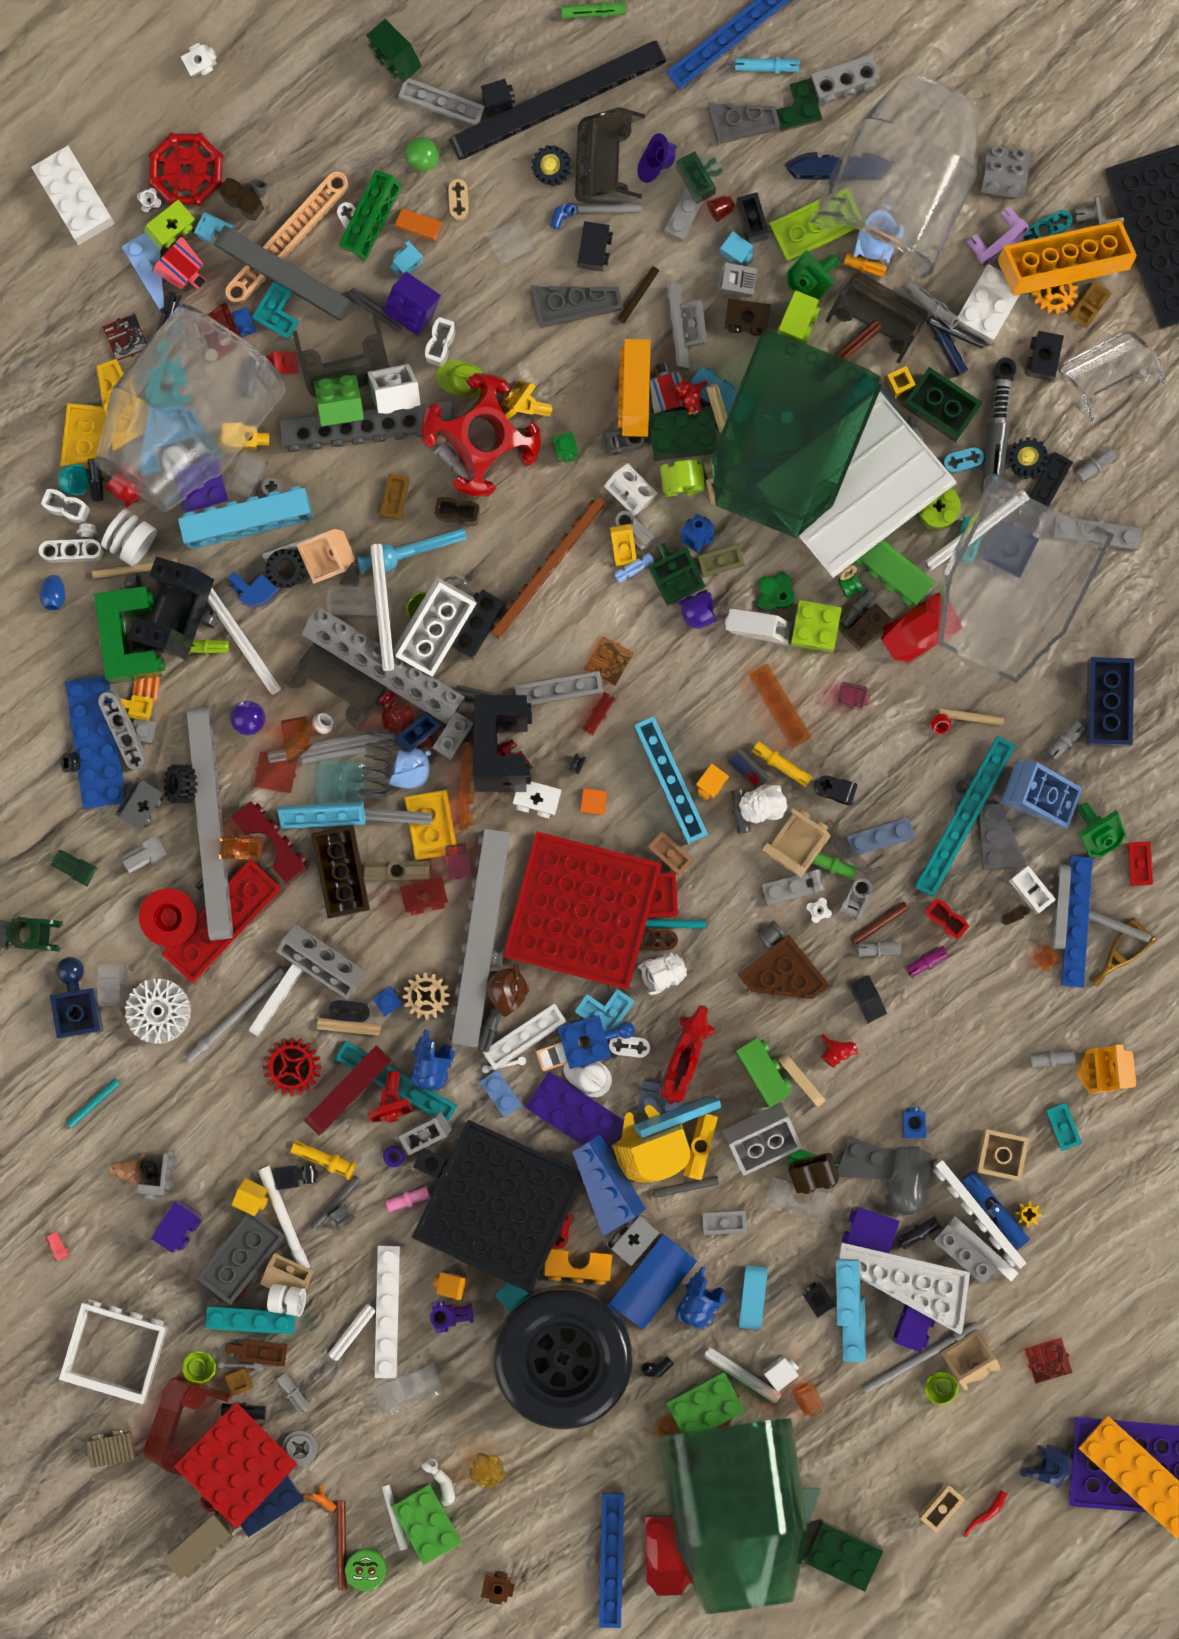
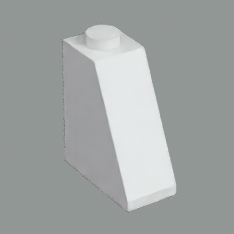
(758, 626)

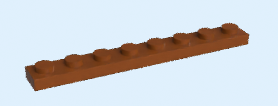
(541, 574)

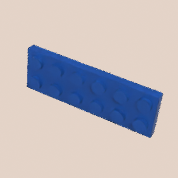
(99, 754)

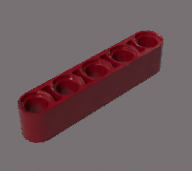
(347, 1090)

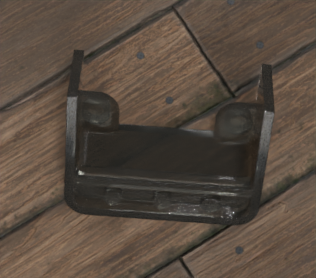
(599, 157)
(870, 301)
(372, 359)

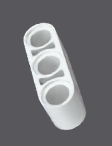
(61, 547)

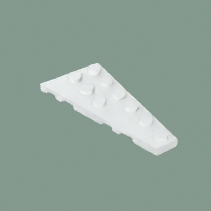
(924, 1286)

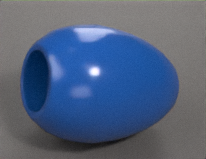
(52, 593)

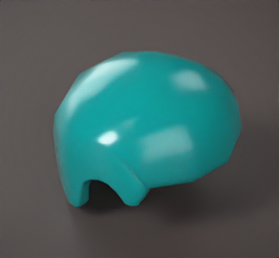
(73, 480)

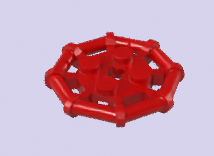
(185, 156)

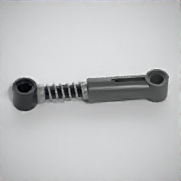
(998, 428)

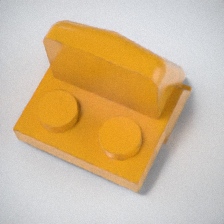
(1107, 1069)

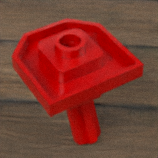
(391, 1105)

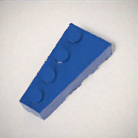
(607, 1186)

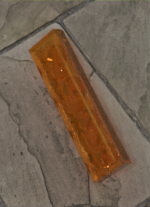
(779, 706)
(466, 796)

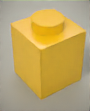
(900, 382)
(250, 1197)

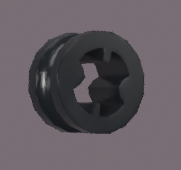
(70, 762)
(577, 763)
(150, 1169)

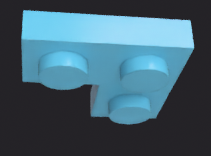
(610, 1014)

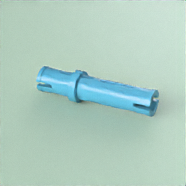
(774, 65)

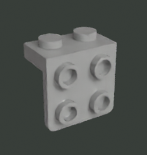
(1005, 171)
(166, 1184)

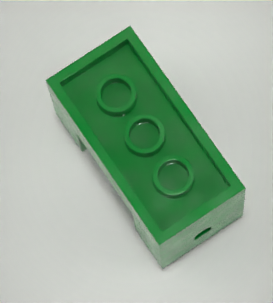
(112, 610)

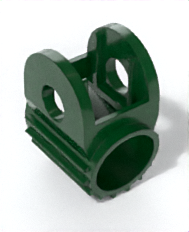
(33, 942)

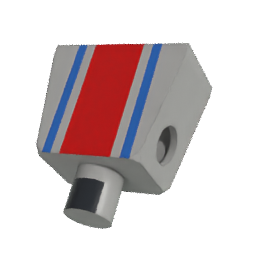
(663, 390)

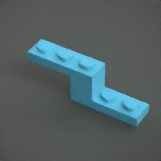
(851, 1310)

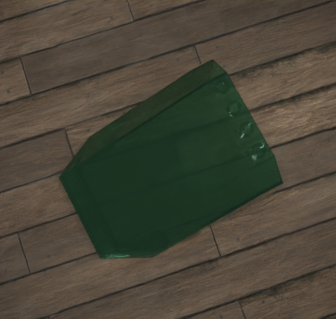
(791, 433)

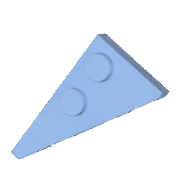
(143, 256)

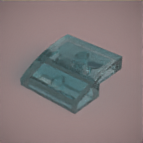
(338, 782)

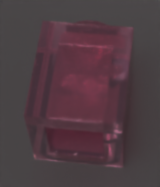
(853, 696)
(457, 861)

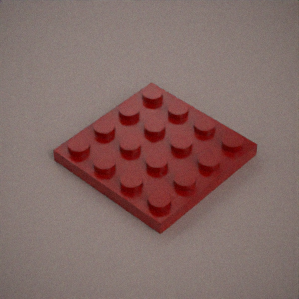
(235, 1465)

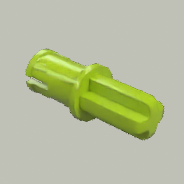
(209, 646)

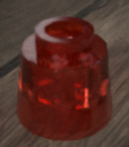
(720, 207)

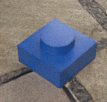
(387, 1001)

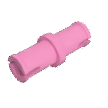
(408, 1198)

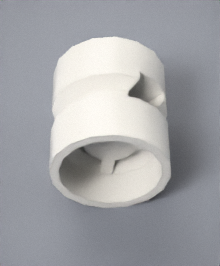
(287, 1300)

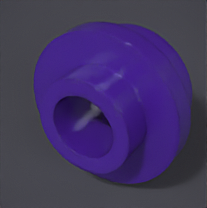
(401, 1156)

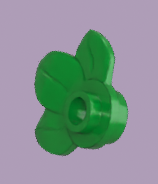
(772, 591)

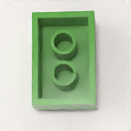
(706, 1404)
(426, 1524)

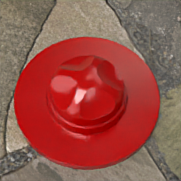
(168, 917)

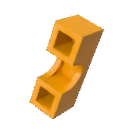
(597, 1269)

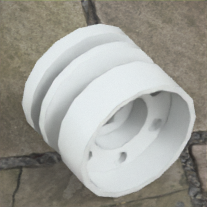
(126, 536)

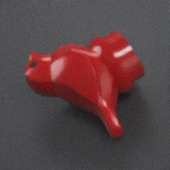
(690, 395)
(837, 1051)

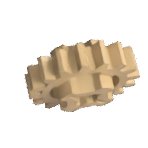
(419, 1003)

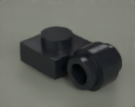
(289, 1177)

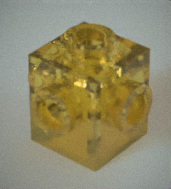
(487, 1470)

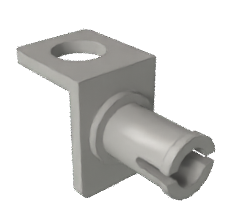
(1093, 213)

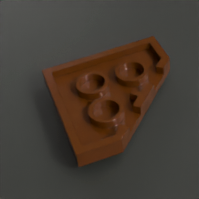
(784, 973)

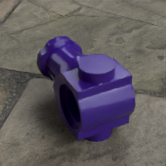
(451, 1315)

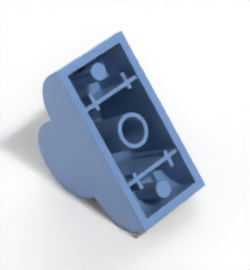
(1041, 793)

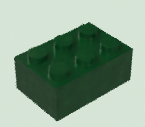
(942, 404)
(682, 435)
(843, 1555)

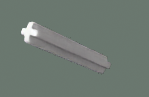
(742, 1375)

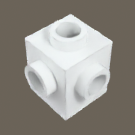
(193, 63)

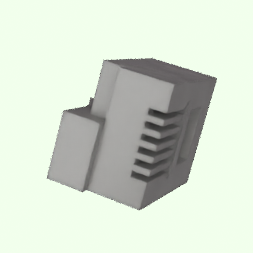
(736, 279)

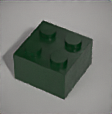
(393, 51)

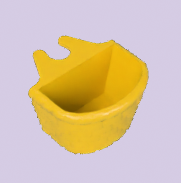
(653, 1156)

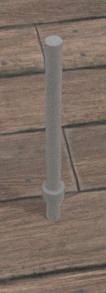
(204, 1044)
(920, 1358)

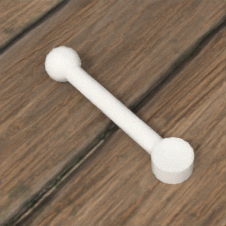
(521, 1061)

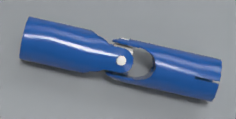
(1000, 1218)

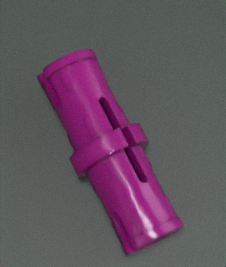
(927, 961)

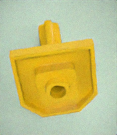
(519, 400)

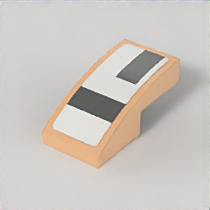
(553, 1056)

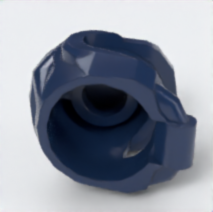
(1055, 1467)

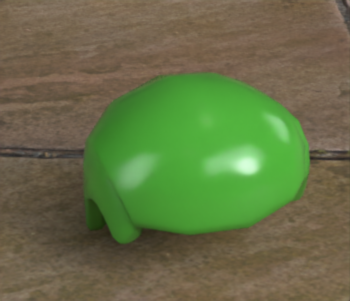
(422, 154)

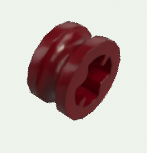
(387, 700)

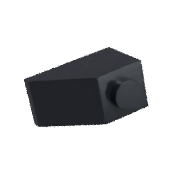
(867, 999)

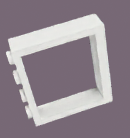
(104, 1386)

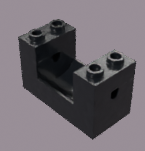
(176, 609)
(492, 716)

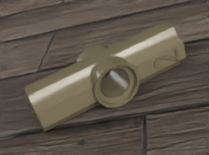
(411, 870)

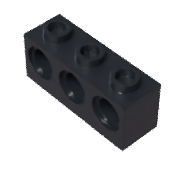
(487, 617)

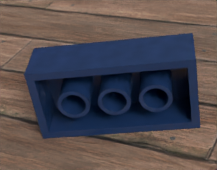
(1110, 702)

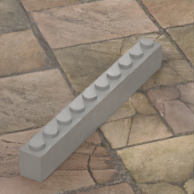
(481, 938)

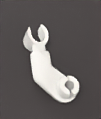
(445, 1482)

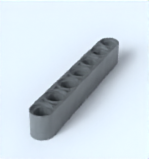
(282, 273)

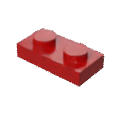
(1140, 863)

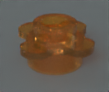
(1040, 958)

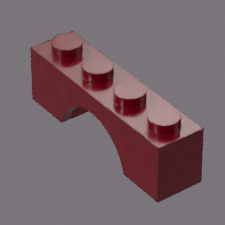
(287, 862)

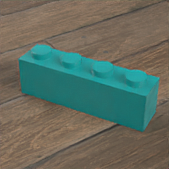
(249, 1320)

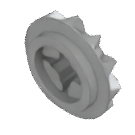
(310, 1447)

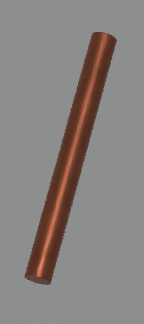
(341, 1542)

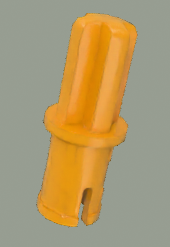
(865, 265)

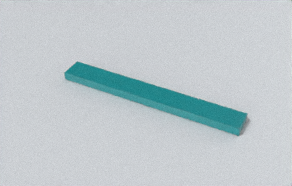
(965, 816)

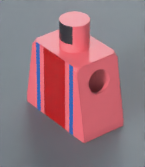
(180, 266)

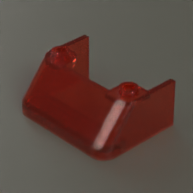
(177, 1394)

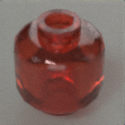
(397, 718)

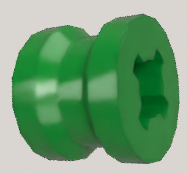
(850, 586)

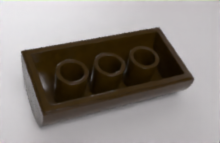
(340, 872)

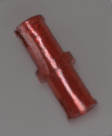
(598, 713)

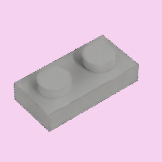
(724, 1222)

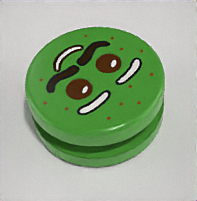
(366, 1569)

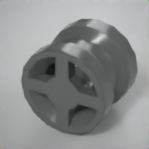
(341, 1217)

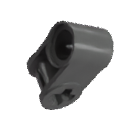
(622, 443)

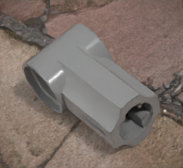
(641, 535)
(148, 852)

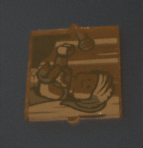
(609, 660)

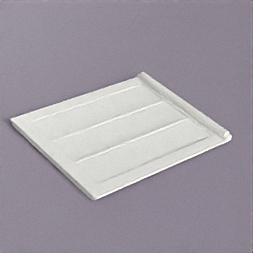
(883, 489)

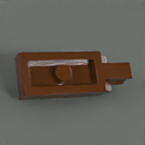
(259, 1352)

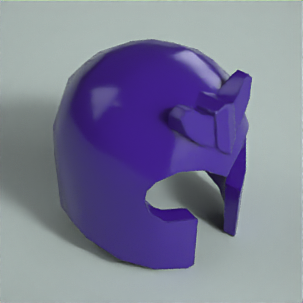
(698, 610)
(247, 718)

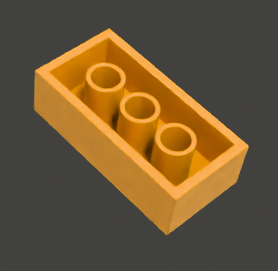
(634, 387)

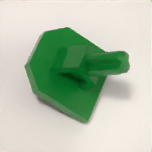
(811, 276)
(1101, 833)

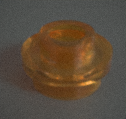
(664, 1419)

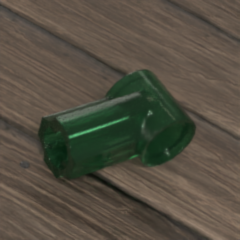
(78, 869)

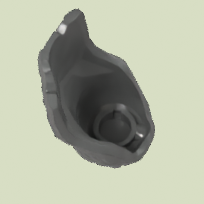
(909, 1180)

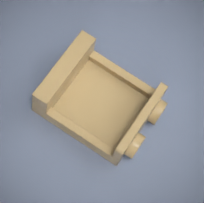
(798, 842)

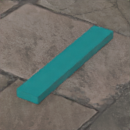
(422, 1098)

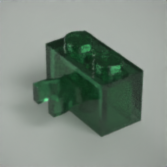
(696, 176)

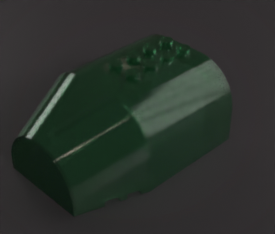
(737, 1512)

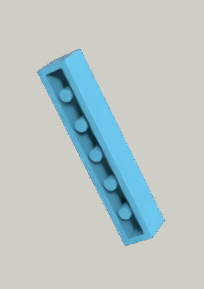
(670, 780)

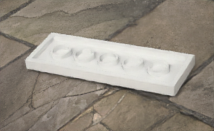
(983, 1221)

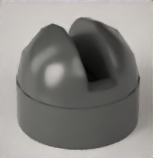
(258, 187)
(133, 581)
(209, 620)

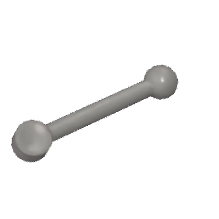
(221, 1365)

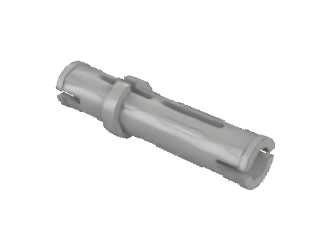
(938, 309)

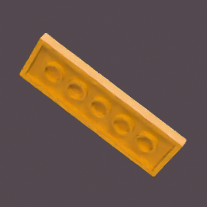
(1135, 1472)

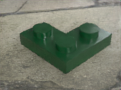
(805, 109)

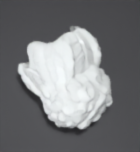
(763, 804)
(662, 972)

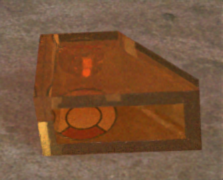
(296, 737)
(240, 847)
(808, 1399)

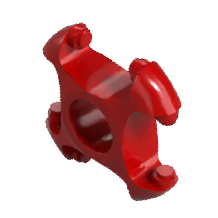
(457, 434)

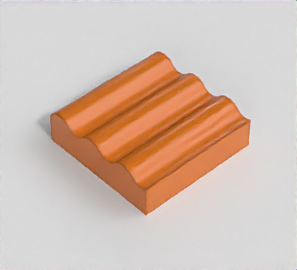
(147, 687)
(593, 801)

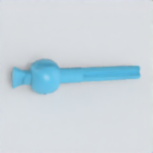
(392, 555)

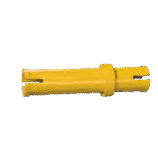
(779, 762)

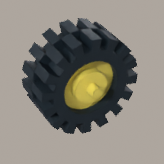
(551, 165)
(1028, 458)

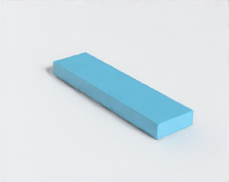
(321, 815)
(677, 1116)

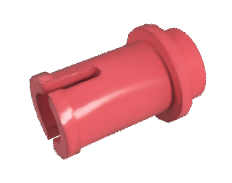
(57, 1246)

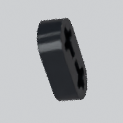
(349, 1016)

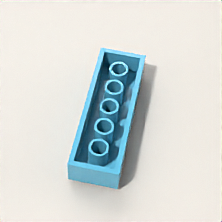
(245, 518)

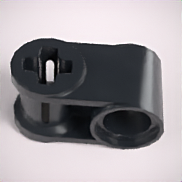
(839, 791)

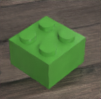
(338, 400)

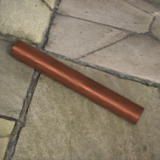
(879, 923)

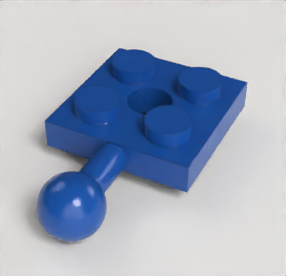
(594, 1030)

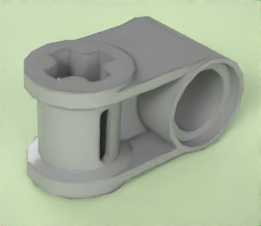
(856, 900)

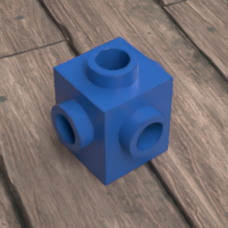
(697, 532)

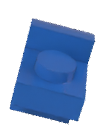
(256, 594)

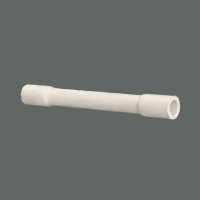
(270, 1183)

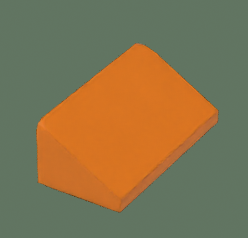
(418, 225)

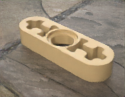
(801, 1080)

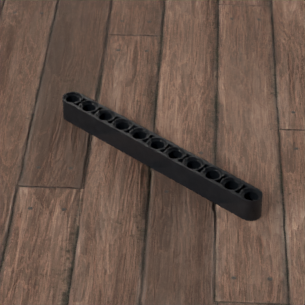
(557, 100)

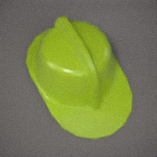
(453, 378)

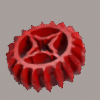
(276, 1078)

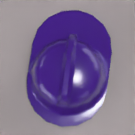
(657, 157)

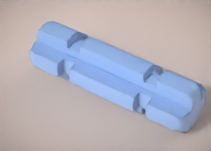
(633, 568)

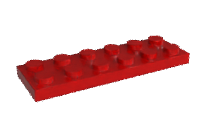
(249, 894)

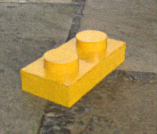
(623, 544)

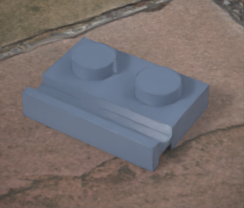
(651, 1096)

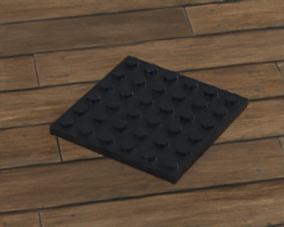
(499, 1206)

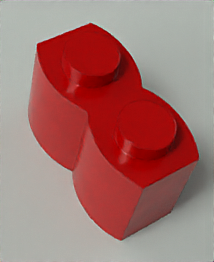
(950, 923)

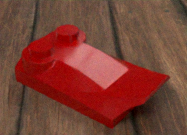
(914, 631)
(664, 1568)

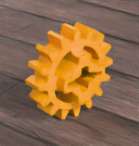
(1060, 297)

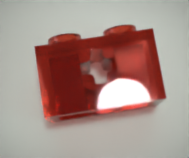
(412, 892)

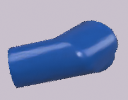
(561, 213)

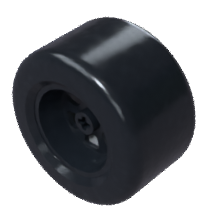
(608, 1366)

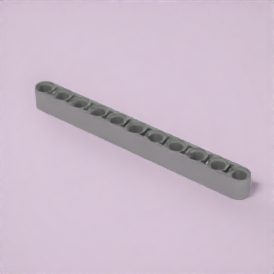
(209, 823)

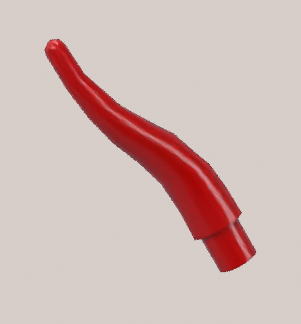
(994, 1509)

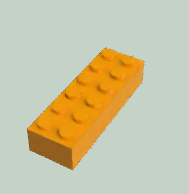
(1066, 257)

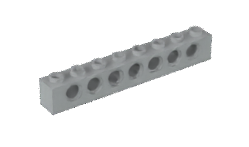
(366, 656)

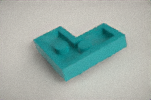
(270, 312)

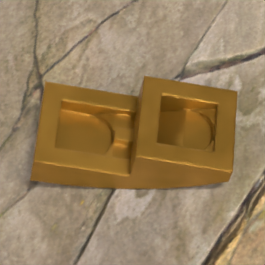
(1090, 304)

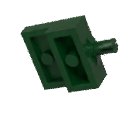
(676, 575)

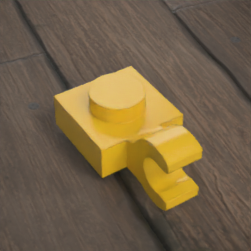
(138, 707)

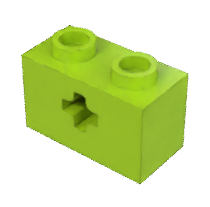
(174, 214)

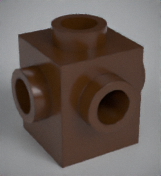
(498, 1579)

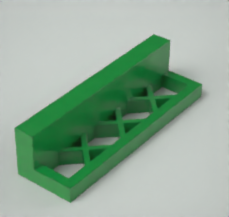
(369, 213)

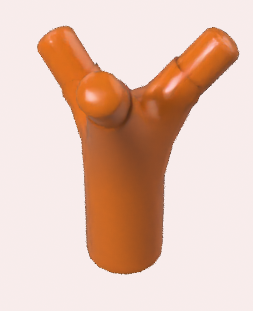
(321, 1499)

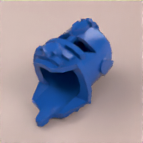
(431, 1066)
(699, 1303)

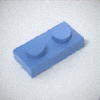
(501, 1093)

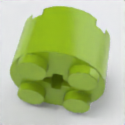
(682, 477)
(946, 517)

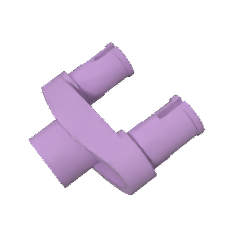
(1014, 235)

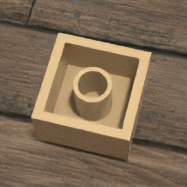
(1002, 1155)

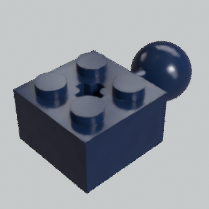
(71, 971)

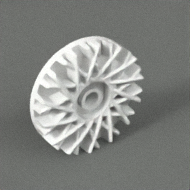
(174, 1014)

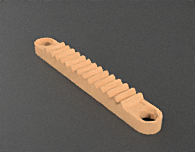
(291, 233)

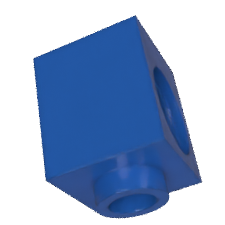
(920, 1131)

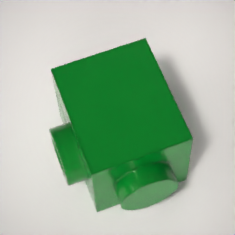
(565, 447)

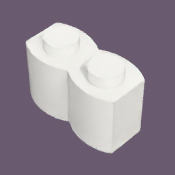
(442, 337)
(70, 507)

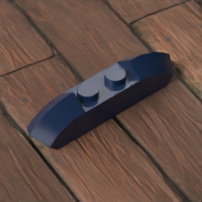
(811, 167)

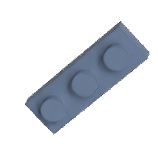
(881, 836)

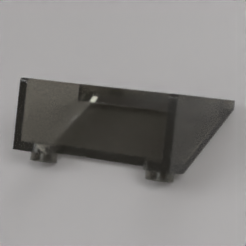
(340, 679)

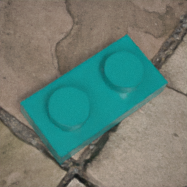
(1063, 1126)

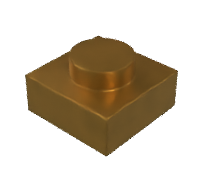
(239, 1381)

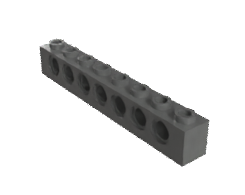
(291, 427)

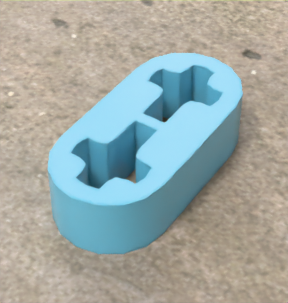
(962, 455)

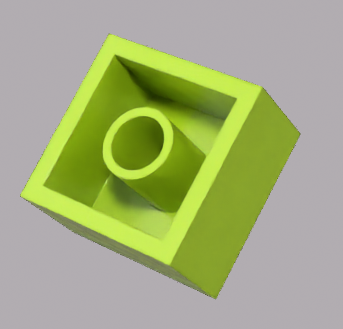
(798, 317)
(816, 626)

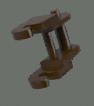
(1014, 916)

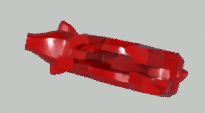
(685, 1055)

